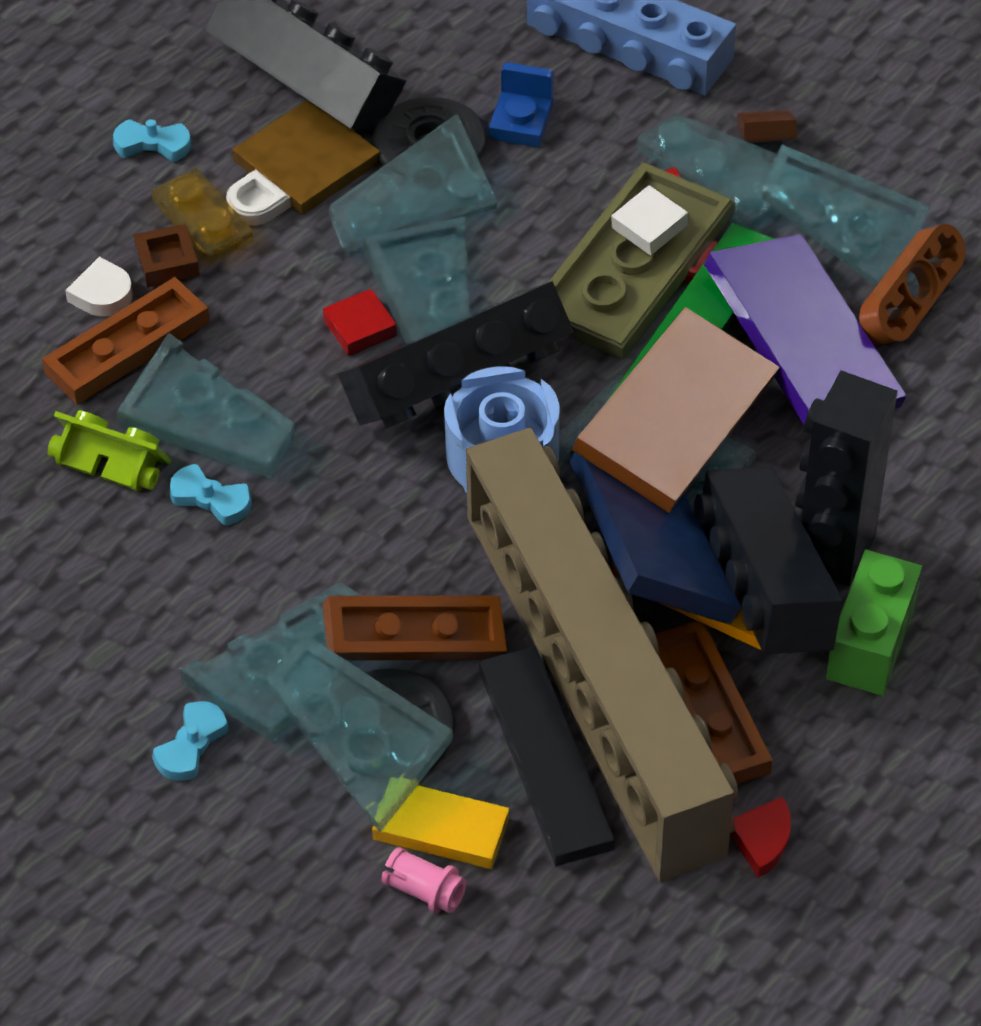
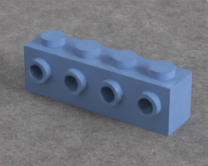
(646, 35)

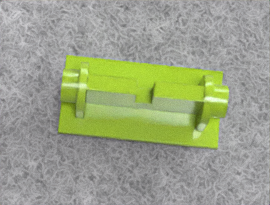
(88, 440)

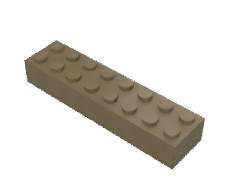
(600, 655)

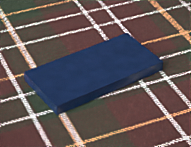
(657, 551)

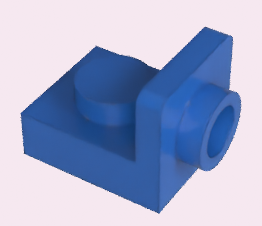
(523, 105)

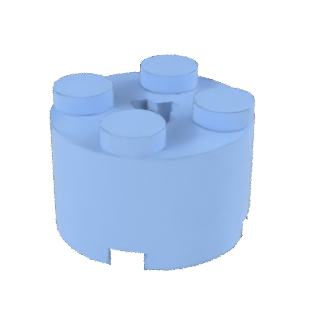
(495, 405)

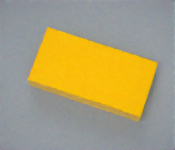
(447, 827)

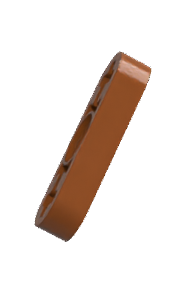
(893, 289)

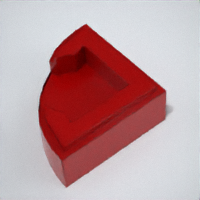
(763, 835)

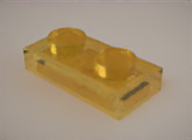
(211, 221)

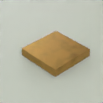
(307, 155)

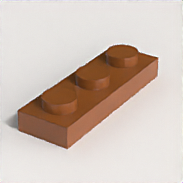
(124, 340)
(414, 627)
(715, 699)

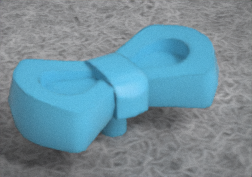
(170, 141)
(226, 503)
(202, 725)

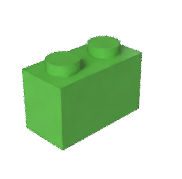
(874, 622)

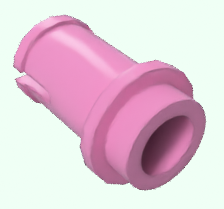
(424, 880)

